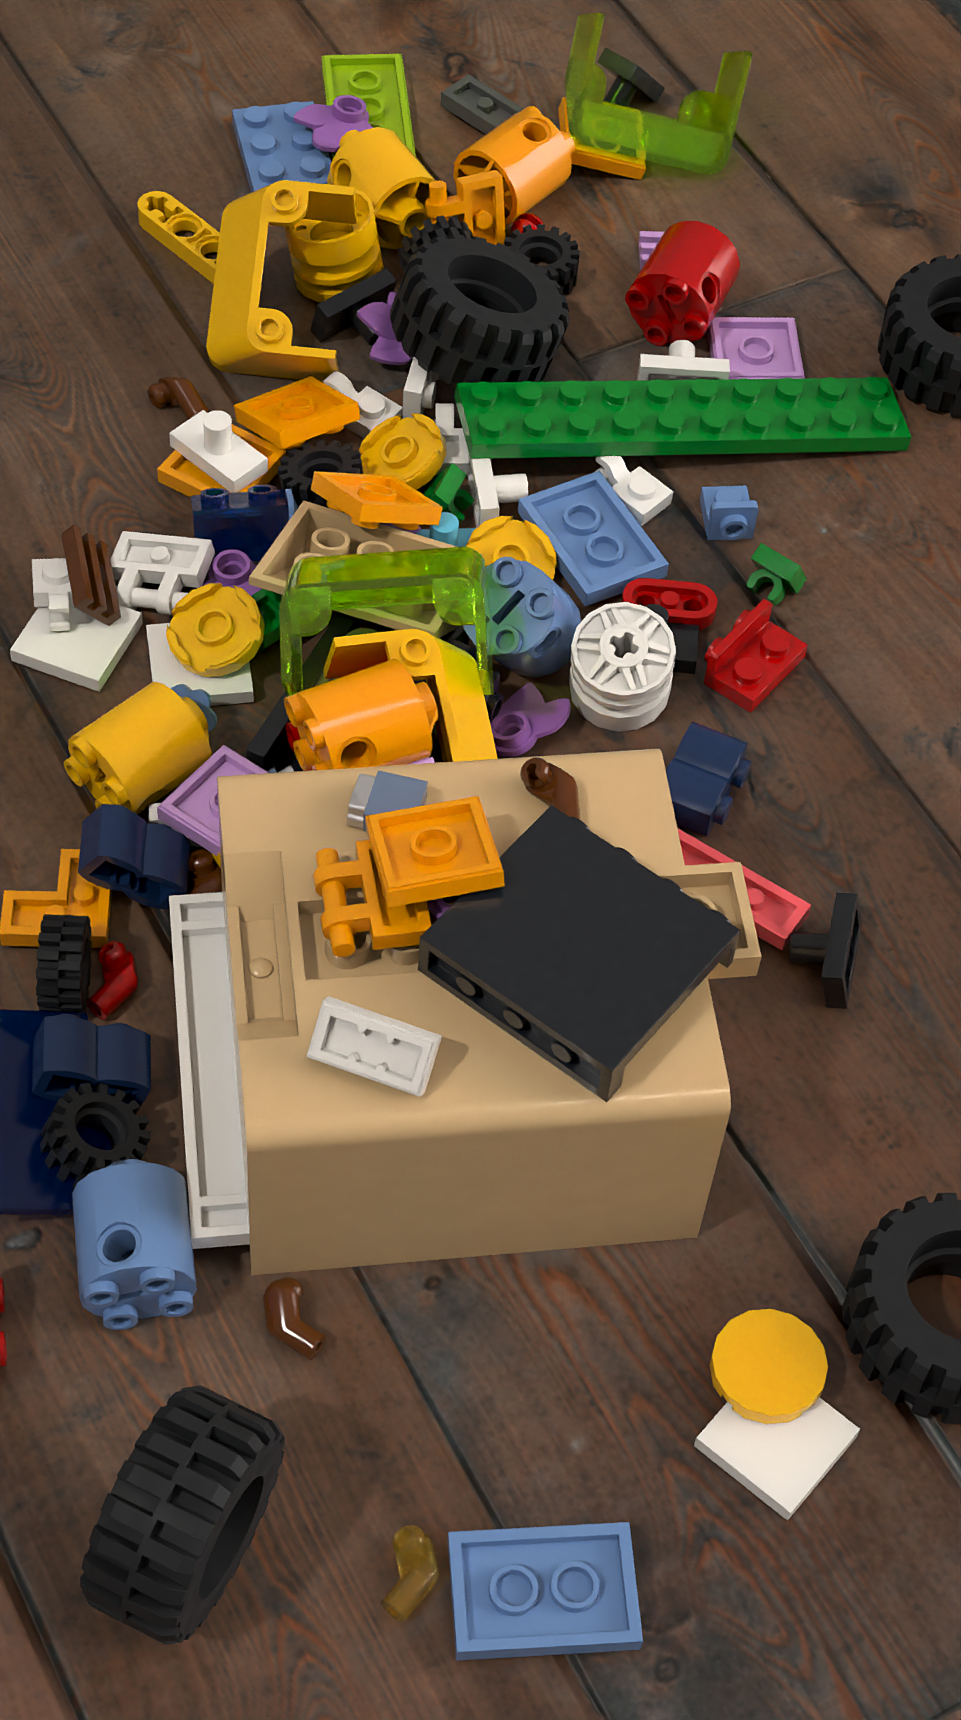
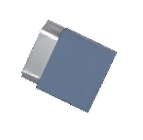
(383, 794)

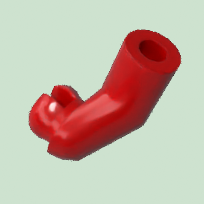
(119, 979)

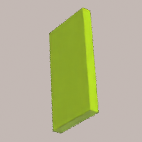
(378, 82)

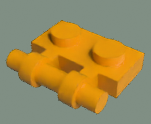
(477, 203)
(340, 922)

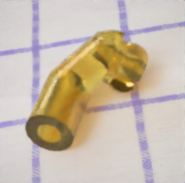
(417, 1572)

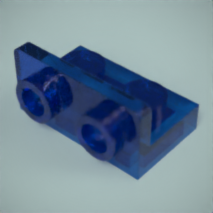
(240, 519)

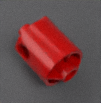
(683, 283)

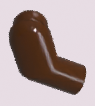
(176, 392)
(551, 785)
(204, 873)
(284, 1320)

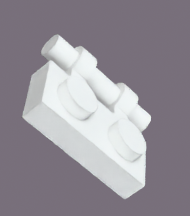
(162, 561)

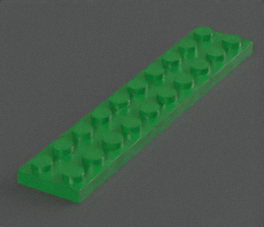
(679, 417)

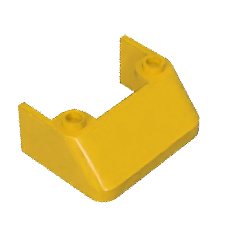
(241, 333)
(449, 672)

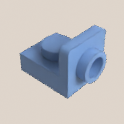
(728, 512)

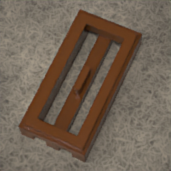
(90, 576)

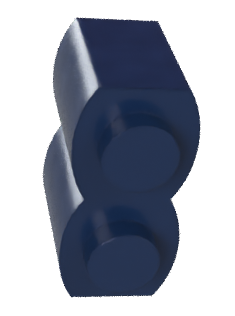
(704, 775)
(133, 856)
(79, 1052)

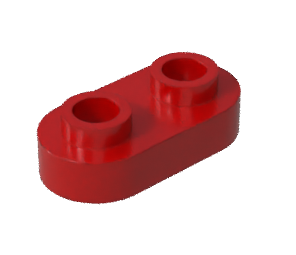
(683, 600)

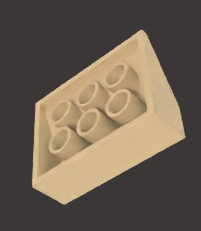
(328, 532)

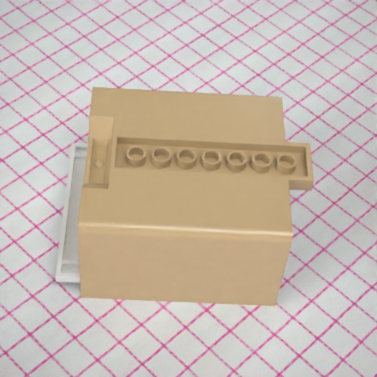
(501, 1141)

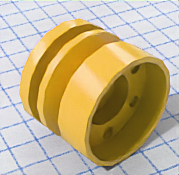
(334, 254)

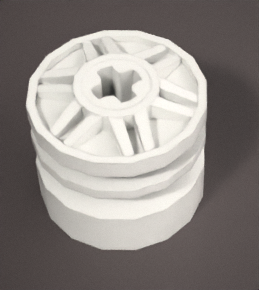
(618, 690)

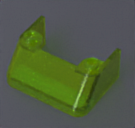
(692, 142)
(447, 577)

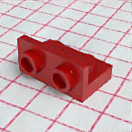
(752, 658)

